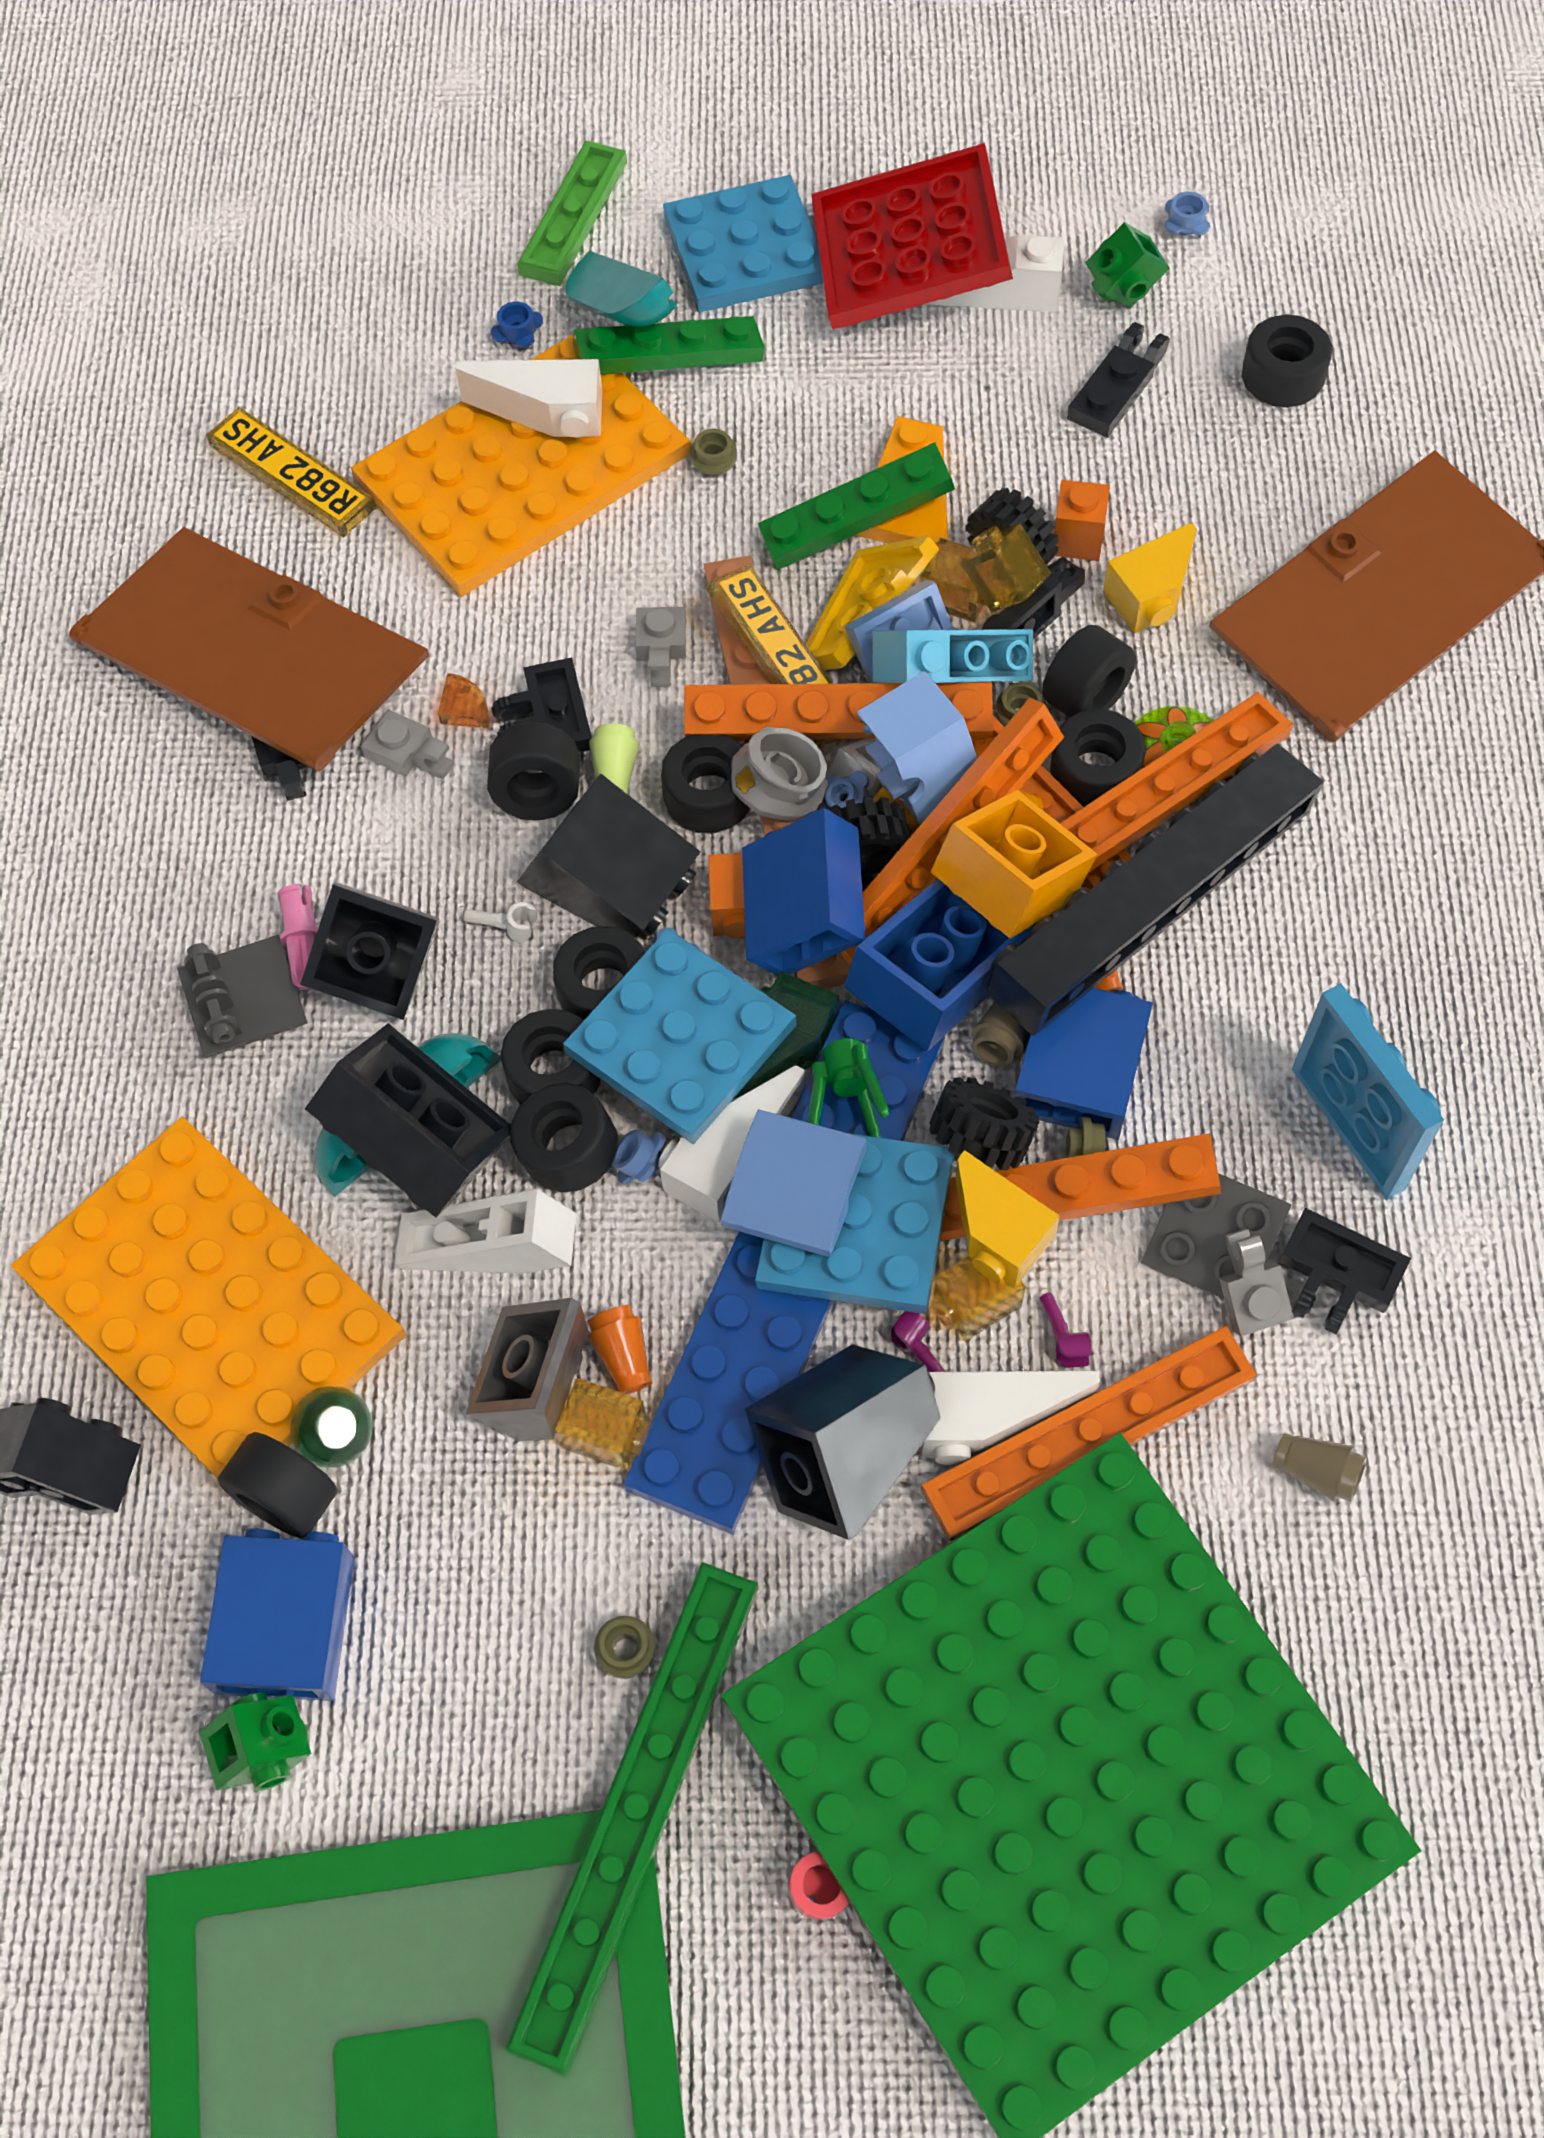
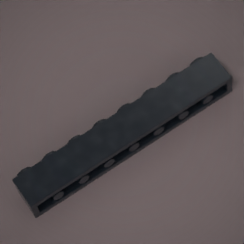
(1151, 889)

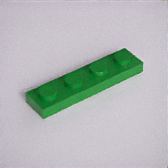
(671, 345)
(856, 506)

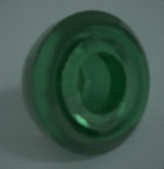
(331, 1426)

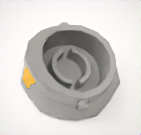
(779, 774)

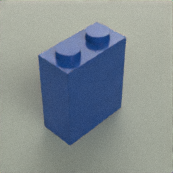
(803, 893)
(1086, 1061)
(278, 1616)

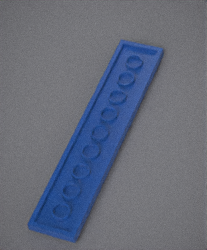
(753, 1339)

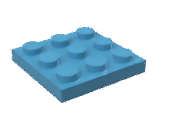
(744, 243)
(680, 1035)
(1366, 1091)
(887, 1238)

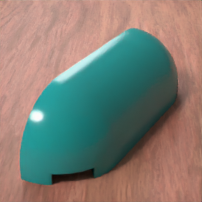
(619, 291)
(457, 1053)

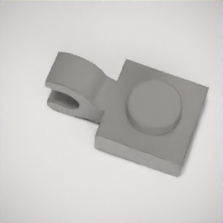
(660, 638)
(402, 743)
(1257, 1289)

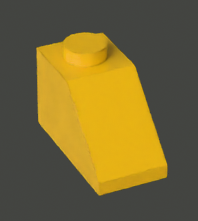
(1150, 579)
(1001, 1222)

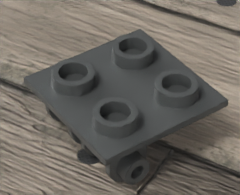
(240, 994)
(1192, 1233)

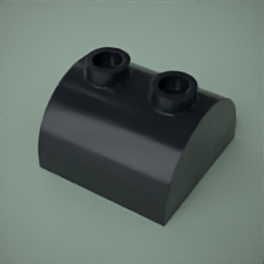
(369, 950)

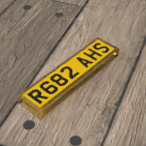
(291, 471)
(766, 630)

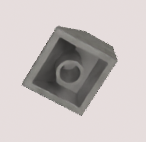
(530, 1368)

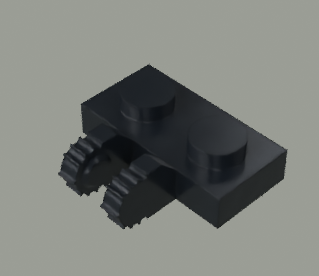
(552, 698)
(1343, 1262)

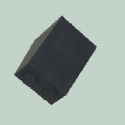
(612, 862)
(843, 1436)

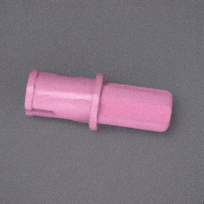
(298, 928)

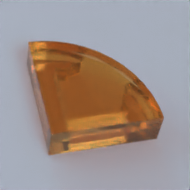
(463, 703)

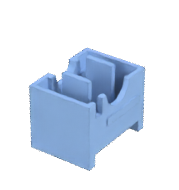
(918, 744)

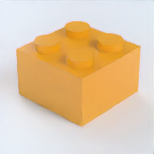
(1012, 863)

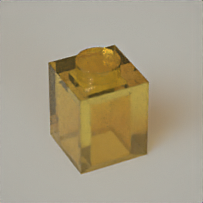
(1004, 566)
(954, 585)
(971, 1300)
(603, 1424)

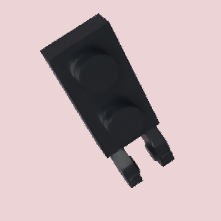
(1117, 382)

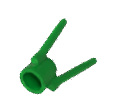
(849, 1074)

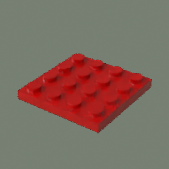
(910, 237)

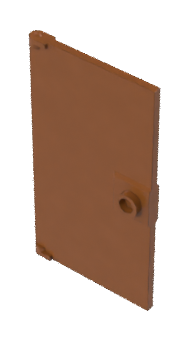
(1382, 595)
(250, 647)

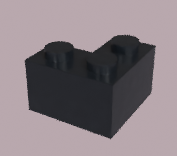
(63, 1457)

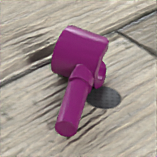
(907, 1336)
(1070, 1348)

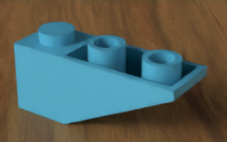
(953, 655)

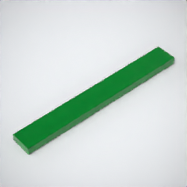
(631, 1822)

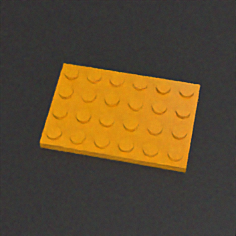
(493, 491)
(206, 1297)

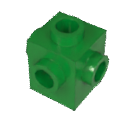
(1126, 266)
(255, 1742)

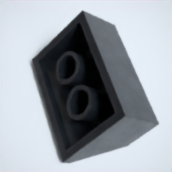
(409, 1119)

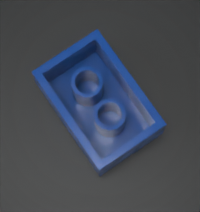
(928, 964)

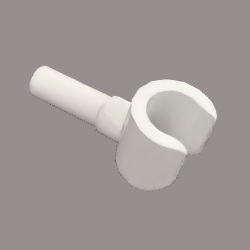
(507, 920)

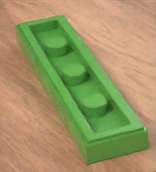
(572, 213)

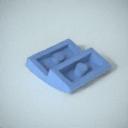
(912, 610)
(793, 1182)

